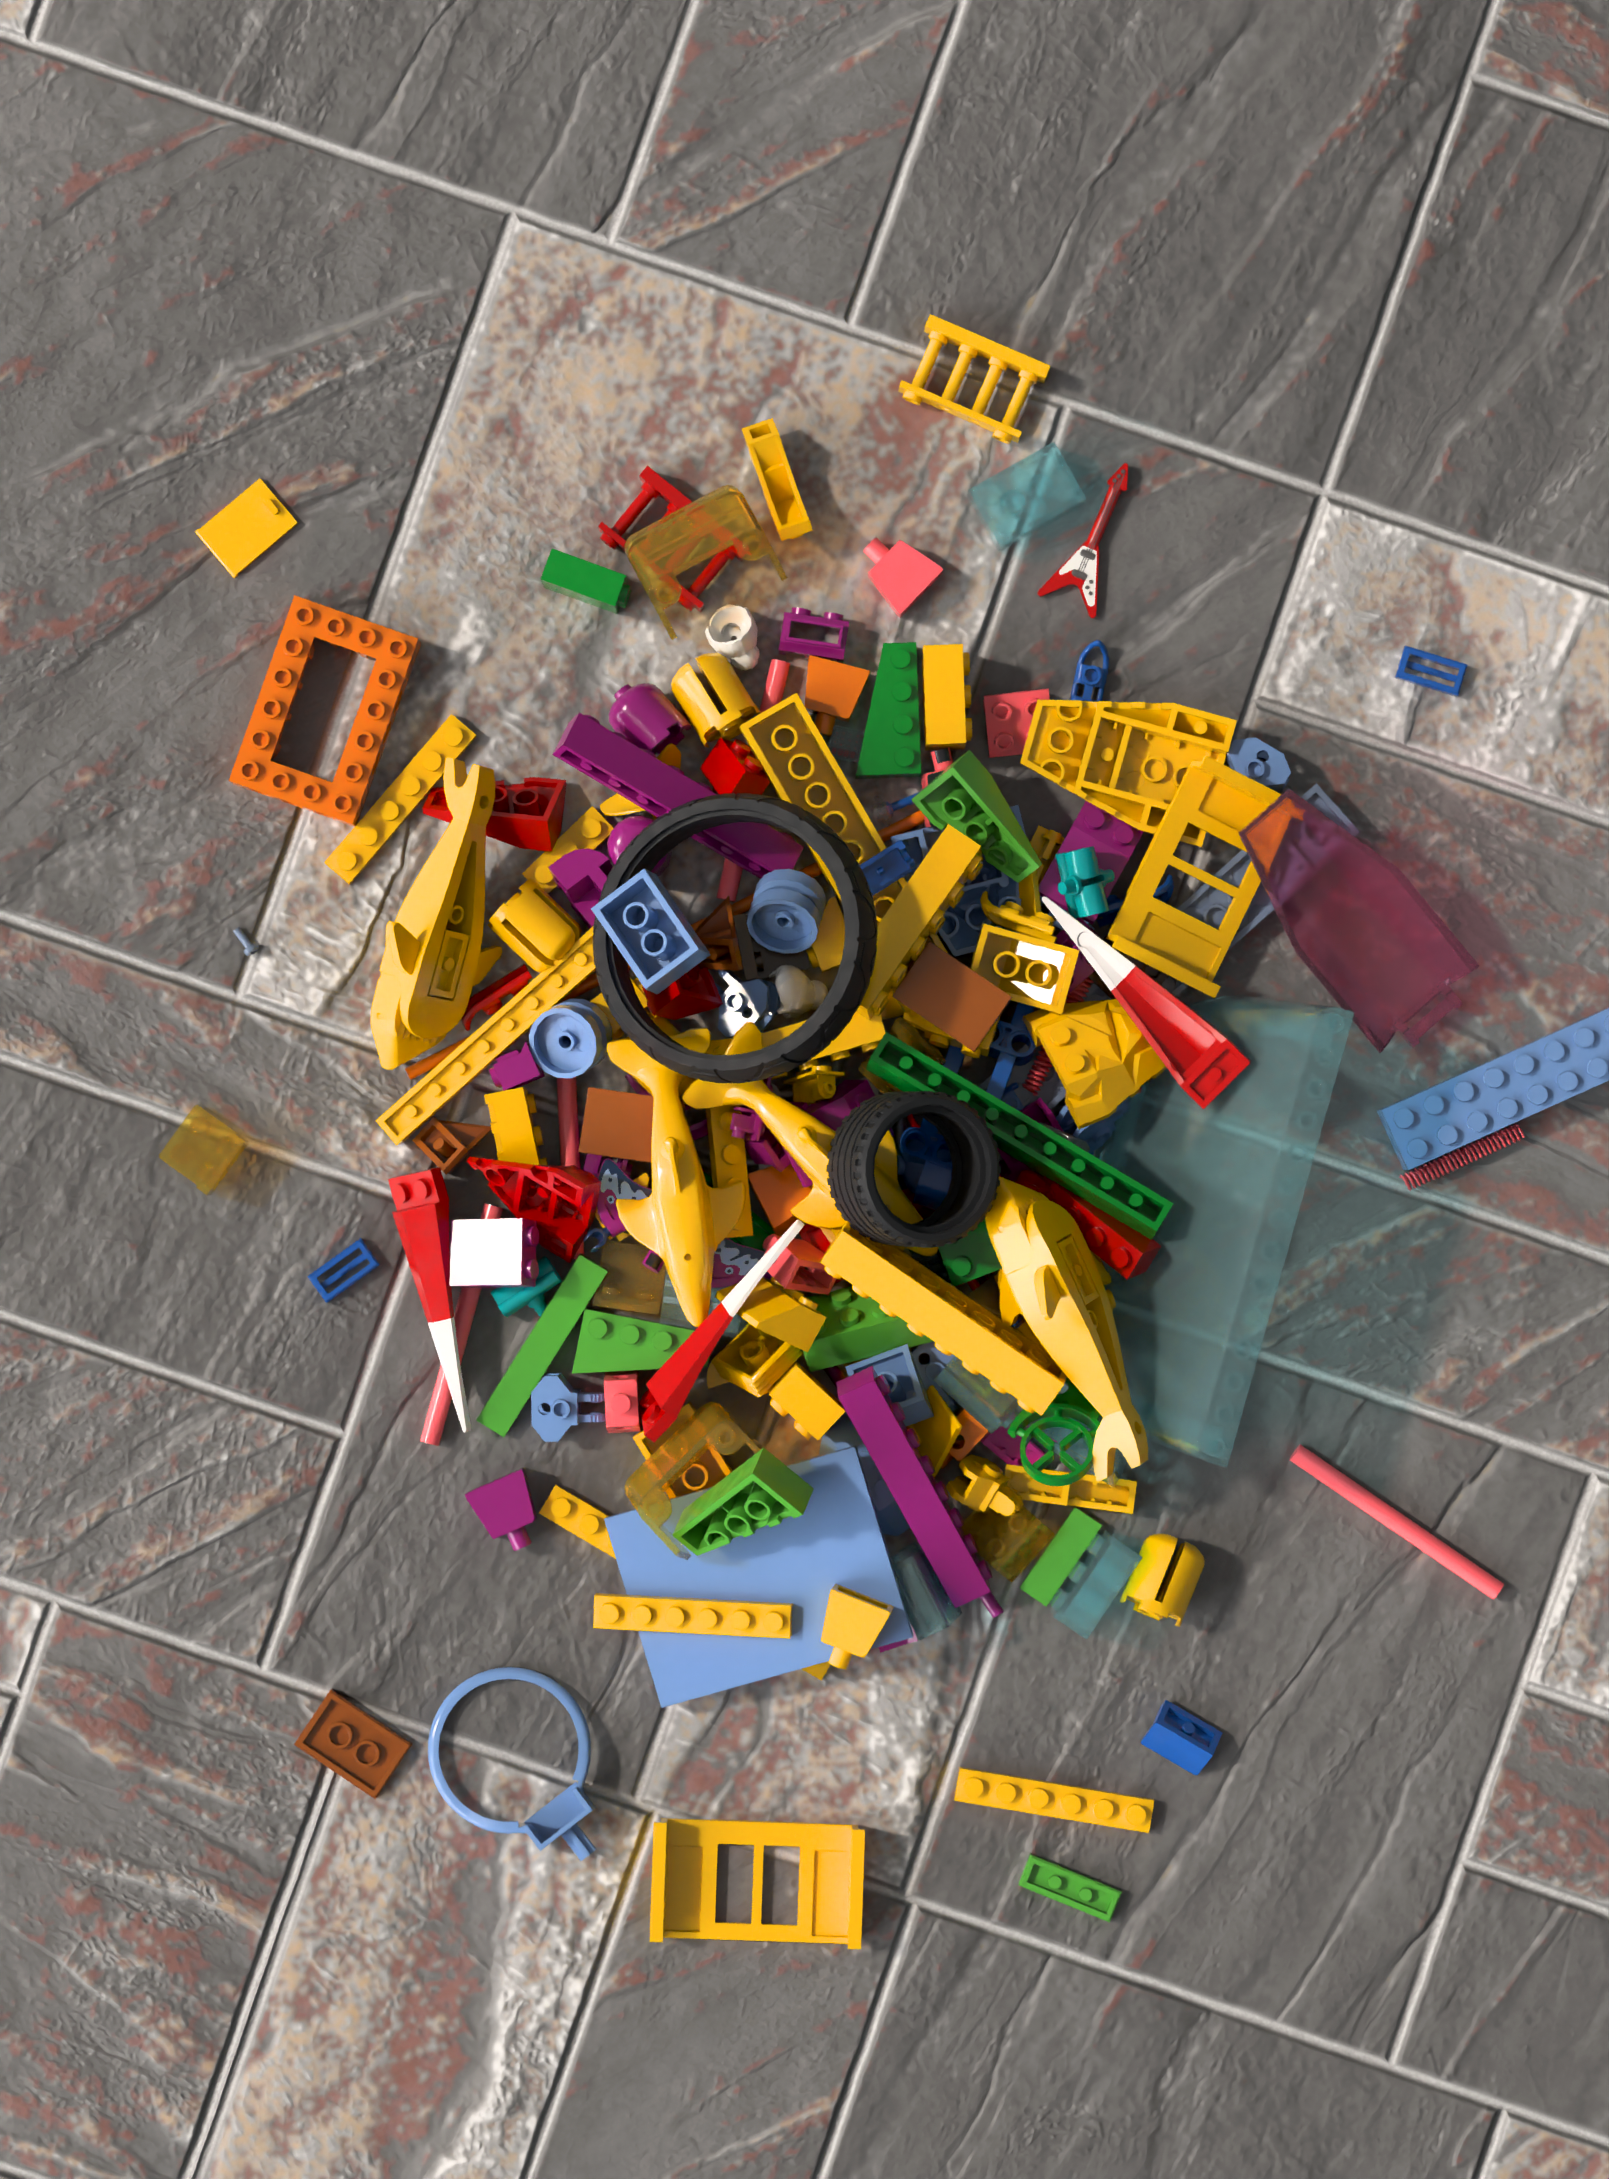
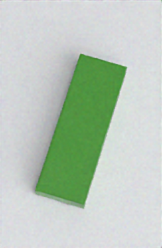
(1060, 1556)
(1070, 1887)

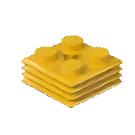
(755, 1360)

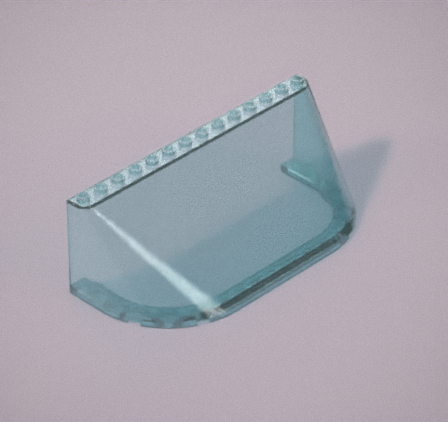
(1236, 1189)

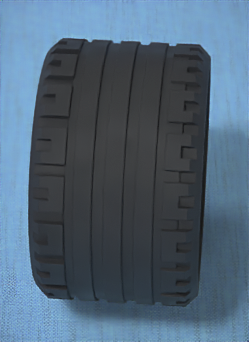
(973, 1169)

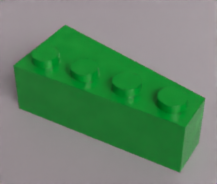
(892, 725)

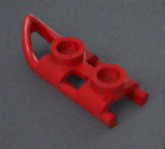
(490, 997)

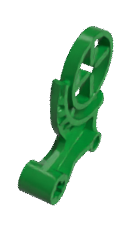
(1067, 1404)

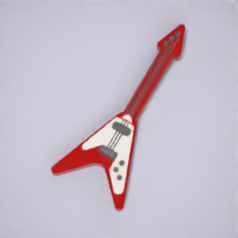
(1083, 564)

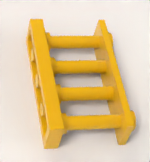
(999, 359)

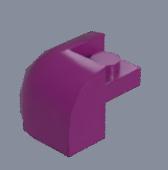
(582, 877)

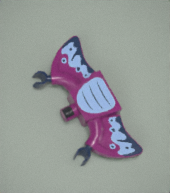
(731, 1259)

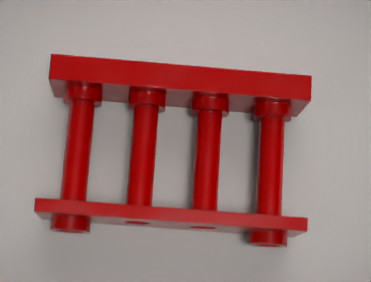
(653, 487)

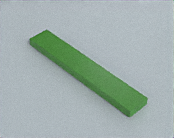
(542, 1345)

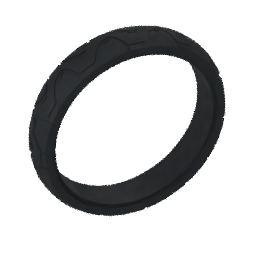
(854, 969)

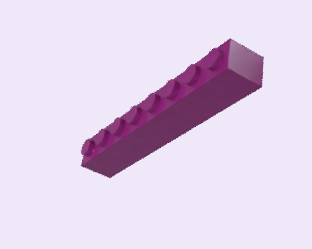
(662, 787)
(913, 1486)

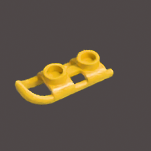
(1013, 919)

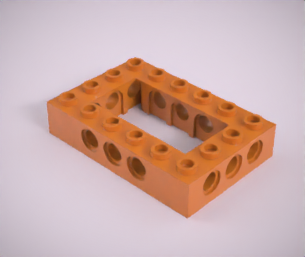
(347, 793)

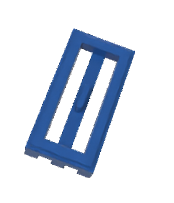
(1404, 663)
(367, 1254)

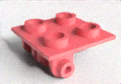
(1009, 720)

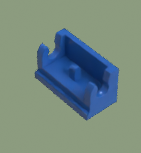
(887, 867)

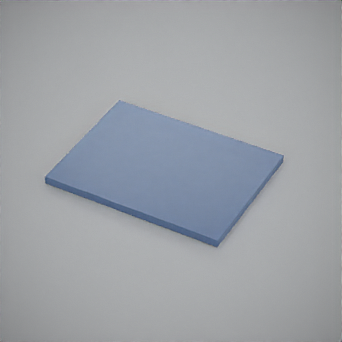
(787, 1563)

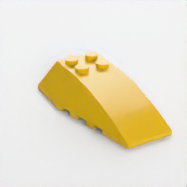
(1124, 754)

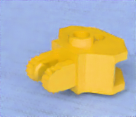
(984, 1488)

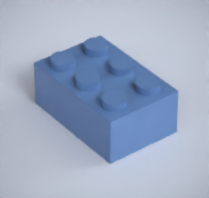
(650, 931)

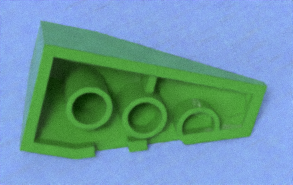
(975, 806)

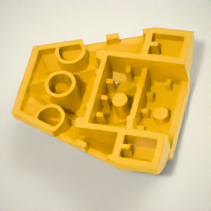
(1096, 1056)

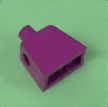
(505, 1507)

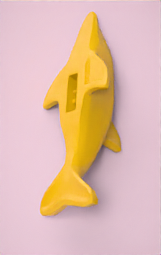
(805, 1141)
(683, 1214)

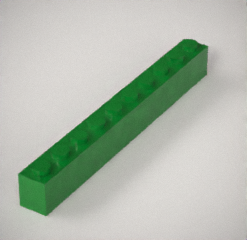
(1027, 1139)

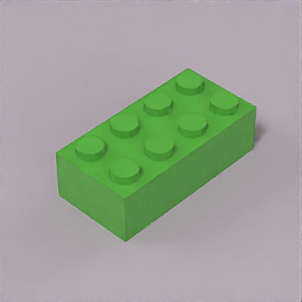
(855, 1330)

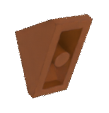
(720, 939)
(449, 1142)

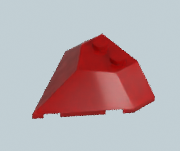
(554, 1196)

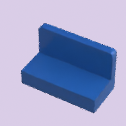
(1182, 1738)

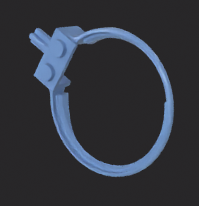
(561, 1813)

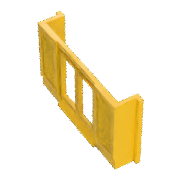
(1163, 936)
(687, 1880)

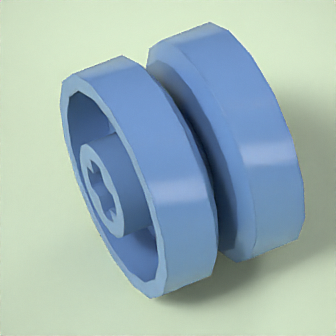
(786, 911)
(570, 1038)

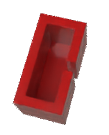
(734, 769)

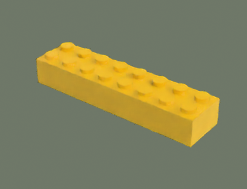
(946, 1317)

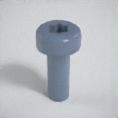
(250, 948)

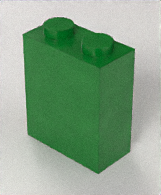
(586, 581)

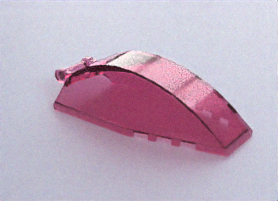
(1355, 921)

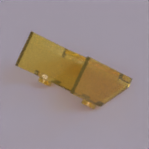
(691, 537)
(708, 1427)

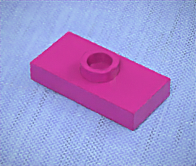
(1009, 1448)

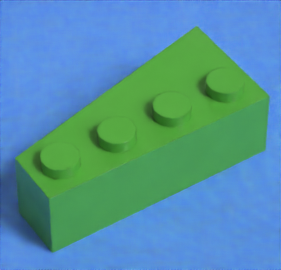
(625, 1343)
(748, 1498)

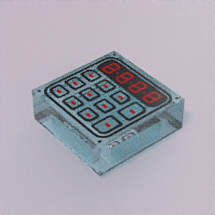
(846, 743)

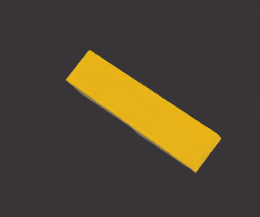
(1081, 1493)

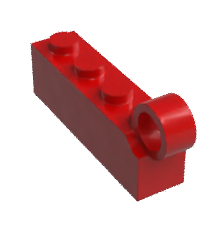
(1105, 1236)

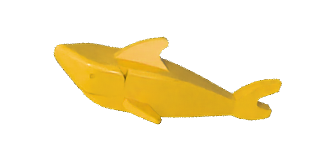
(438, 933)
(1064, 1301)

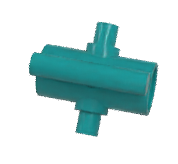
(1083, 882)
(514, 1298)

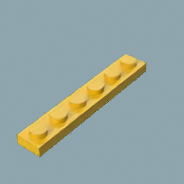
(399, 799)
(727, 1152)
(692, 1615)
(1054, 1799)

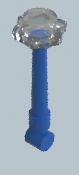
(883, 810)

